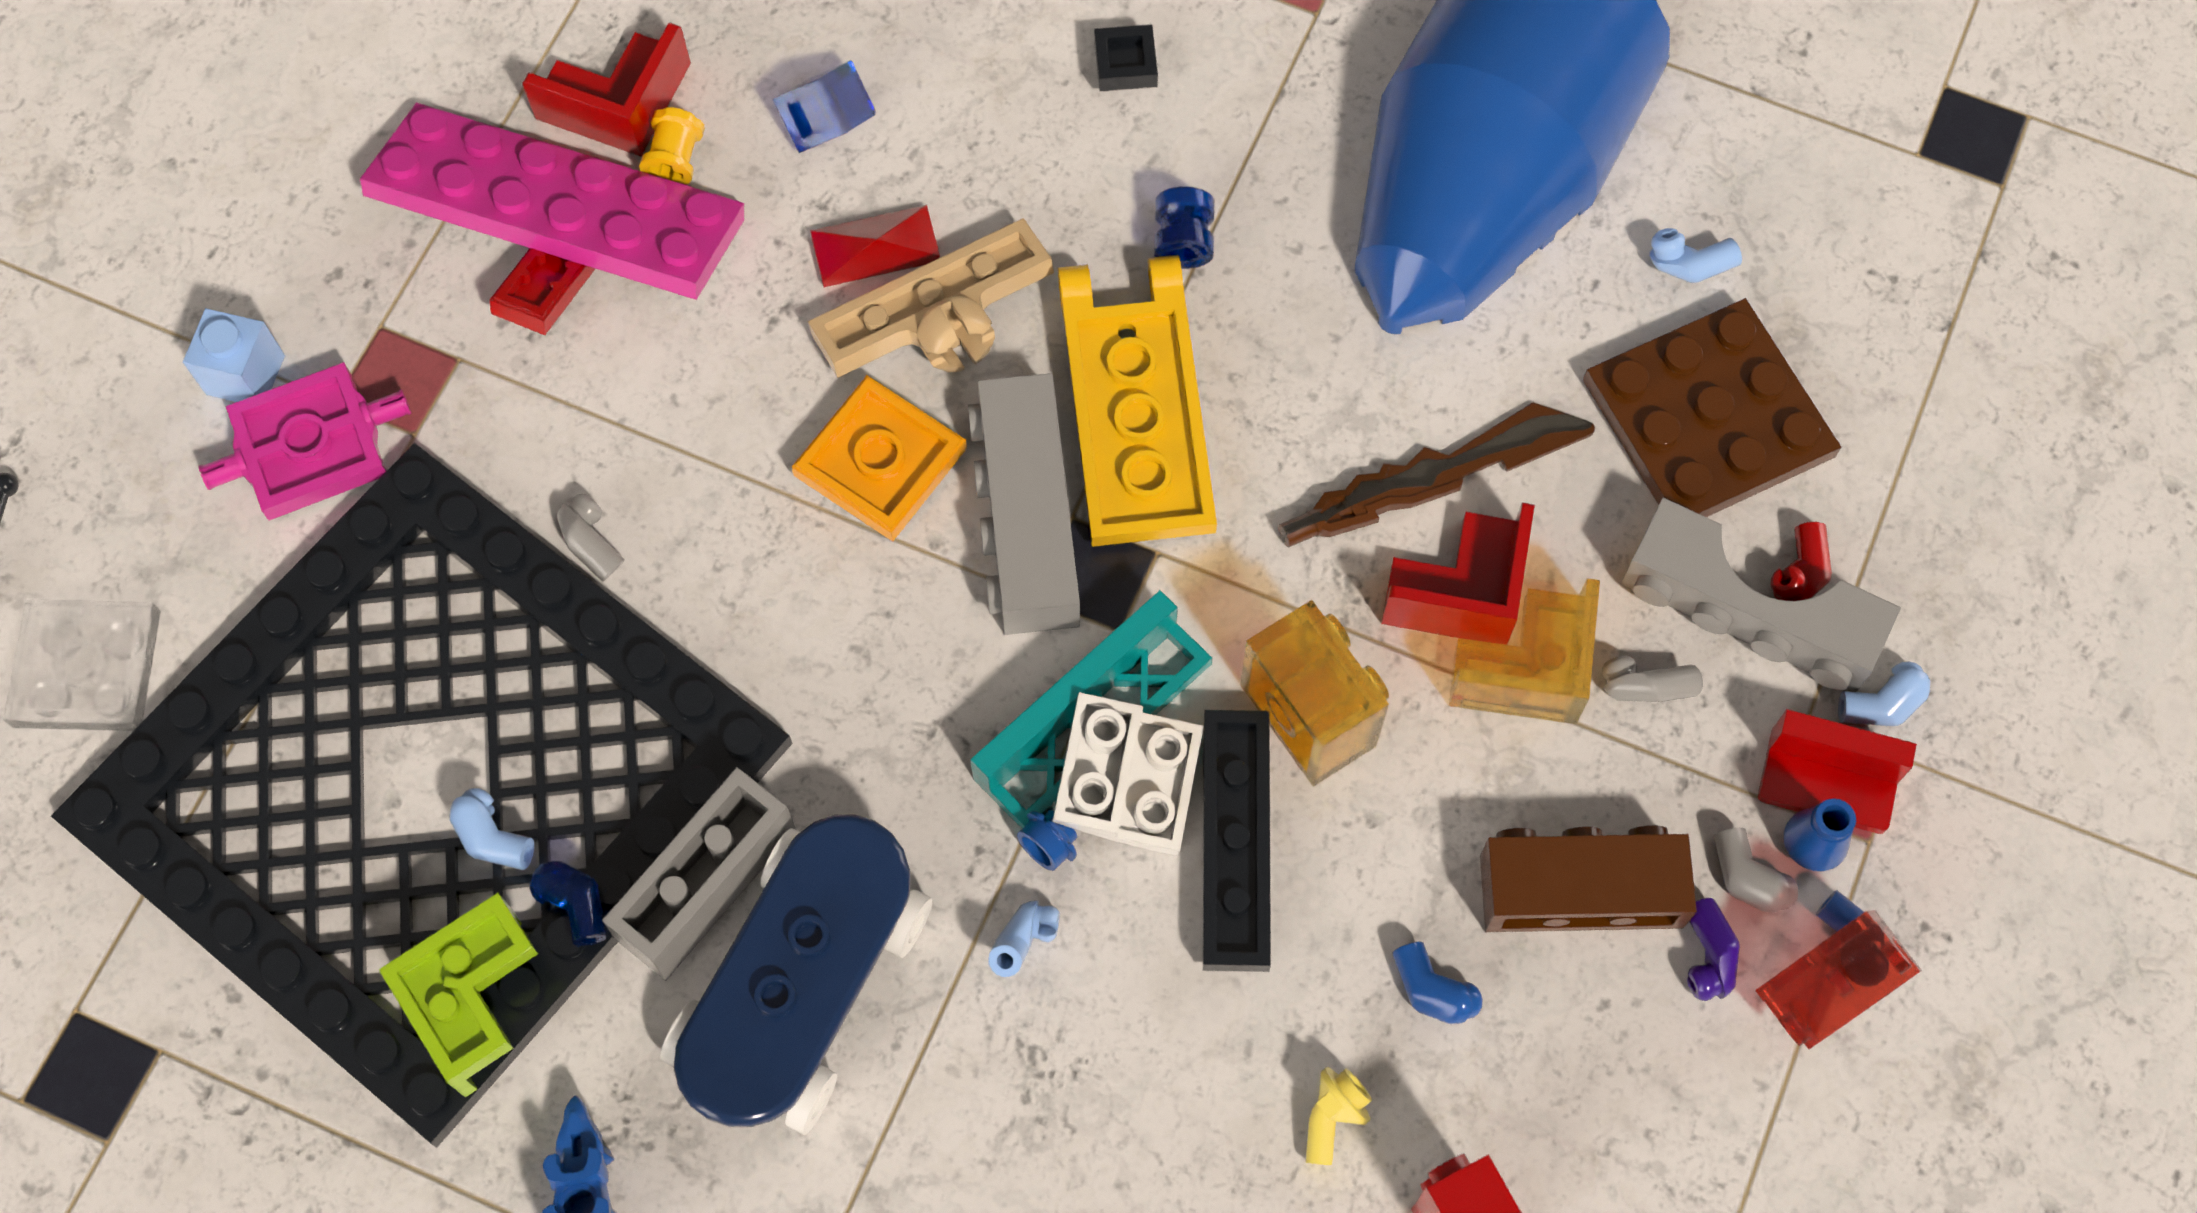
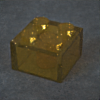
(1315, 691)

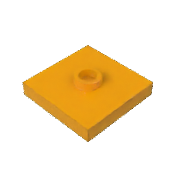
(879, 458)

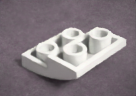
(1128, 774)

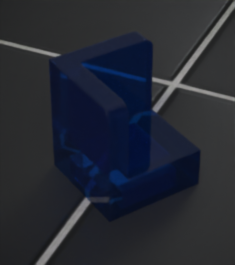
(825, 106)

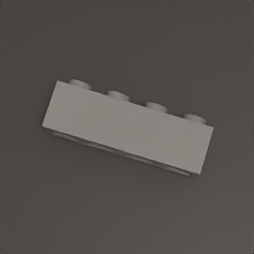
(1028, 504)

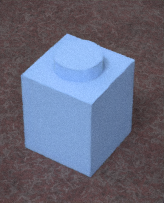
(233, 356)

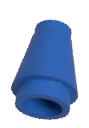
(1820, 835)

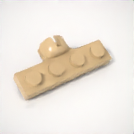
(935, 304)

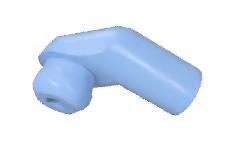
(482, 840)
(1017, 937)

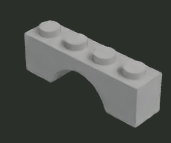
(1827, 635)

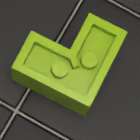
(442, 983)

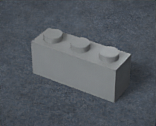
(699, 874)

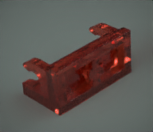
(1838, 979)

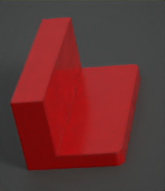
(1827, 760)

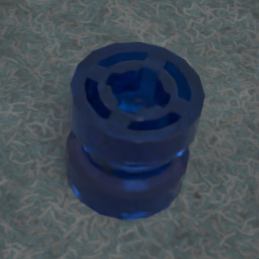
(1184, 224)

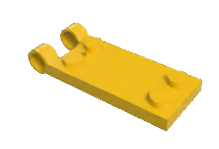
(1137, 410)

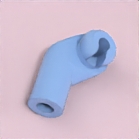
(1688, 263)
(1894, 701)

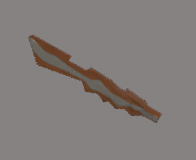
(1432, 475)

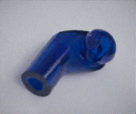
(576, 894)

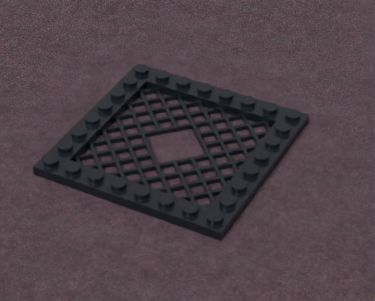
(414, 496)

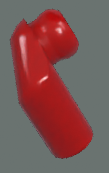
(1811, 568)

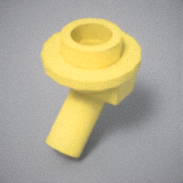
(1340, 1100)

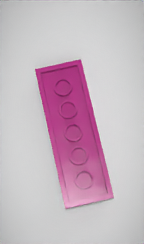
(554, 200)

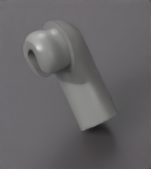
(583, 541)
(1652, 685)
(1749, 879)

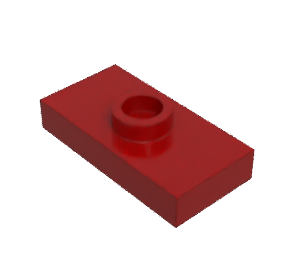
(538, 290)

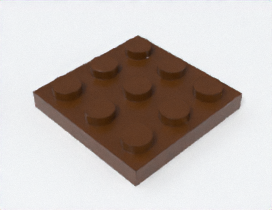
(1711, 412)

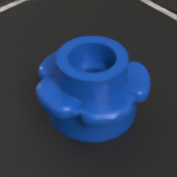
(1047, 841)

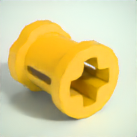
(672, 145)

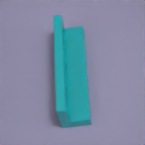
(1094, 675)

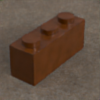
(1587, 880)

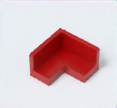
(617, 107)
(1478, 595)

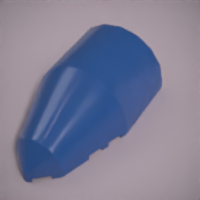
(1497, 143)

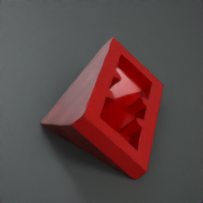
(875, 246)

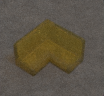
(1545, 674)

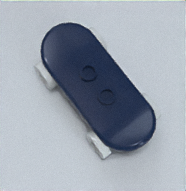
(795, 973)

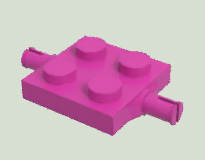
(305, 441)

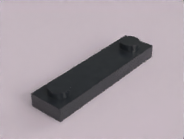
(1236, 841)

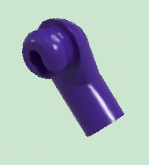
(1721, 948)

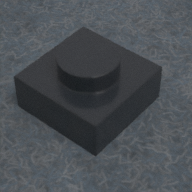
(1125, 57)

